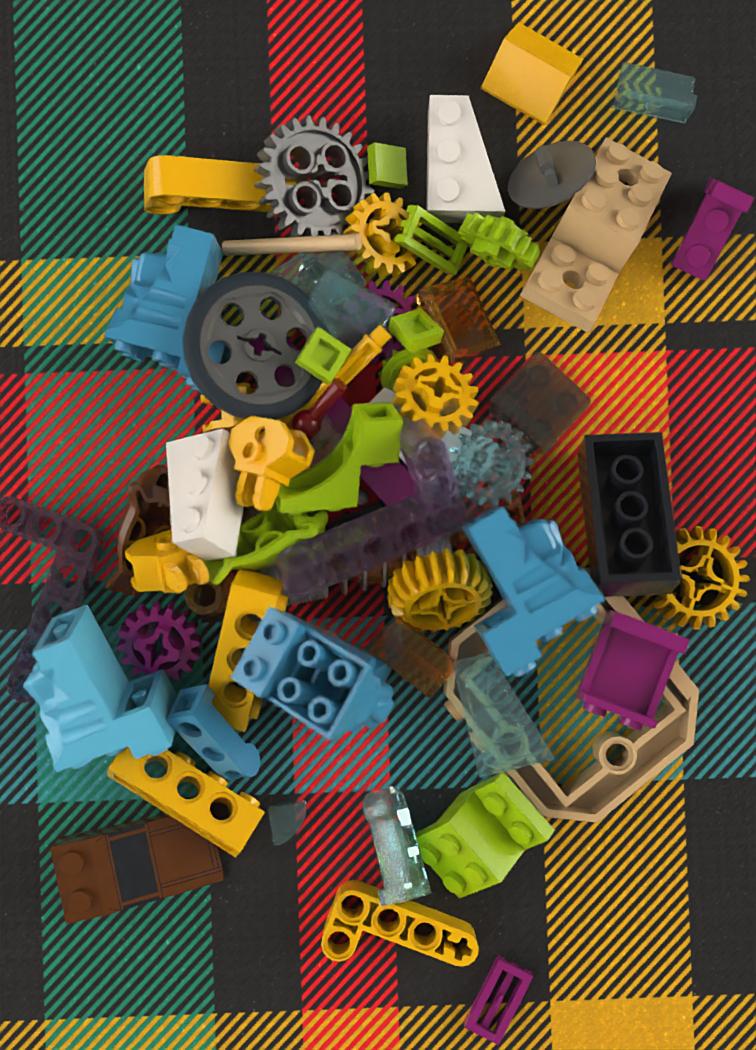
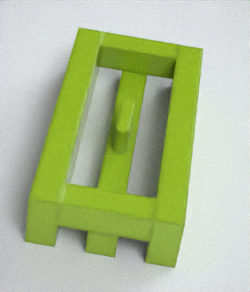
(410, 228)

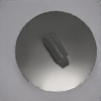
(551, 174)

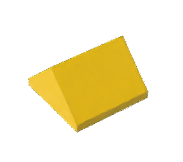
(531, 73)

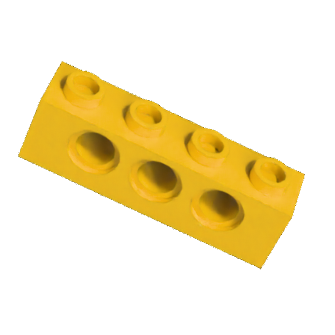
(248, 595)
(194, 813)

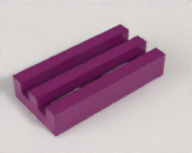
(512, 969)

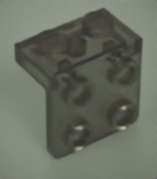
(539, 403)

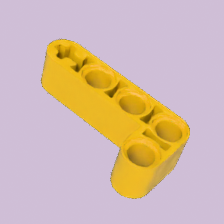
(201, 183)
(399, 931)

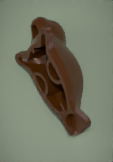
(144, 517)

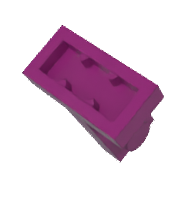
(710, 228)

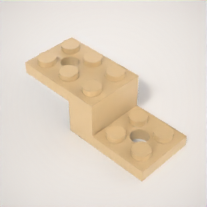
(596, 235)

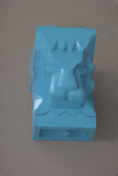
(162, 298)
(536, 583)
(315, 676)

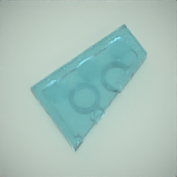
(495, 719)

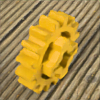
(379, 235)
(424, 380)

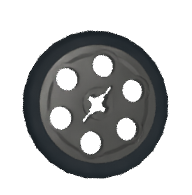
(206, 327)

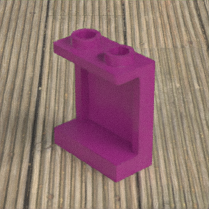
(629, 669)

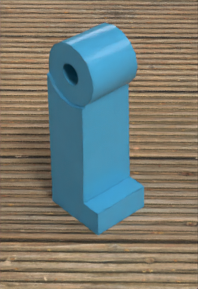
(212, 735)

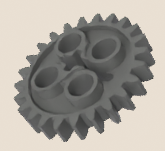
(308, 145)

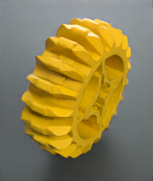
(702, 564)
(440, 590)

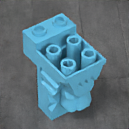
(89, 699)

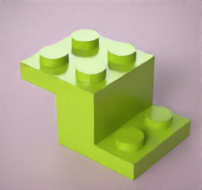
(482, 835)

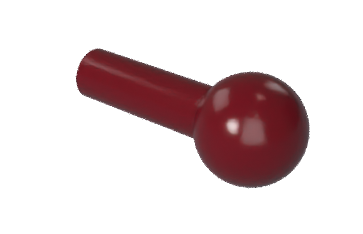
(309, 420)

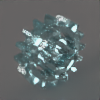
(505, 469)

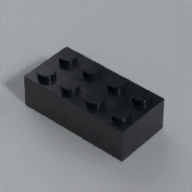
(628, 514)

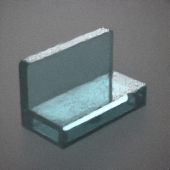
(655, 93)

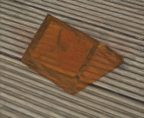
(462, 317)

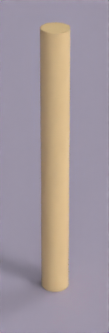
(292, 244)

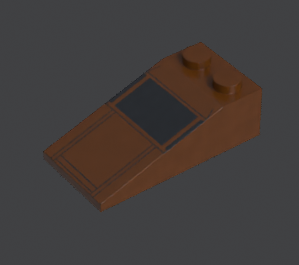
(131, 866)

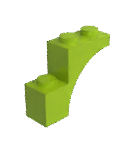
(334, 481)

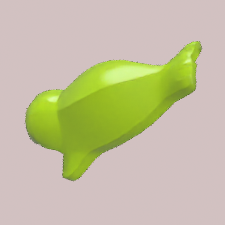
(265, 538)

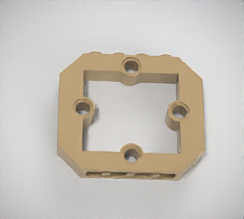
(605, 782)

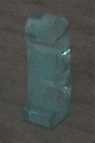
(395, 847)

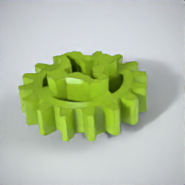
(499, 242)

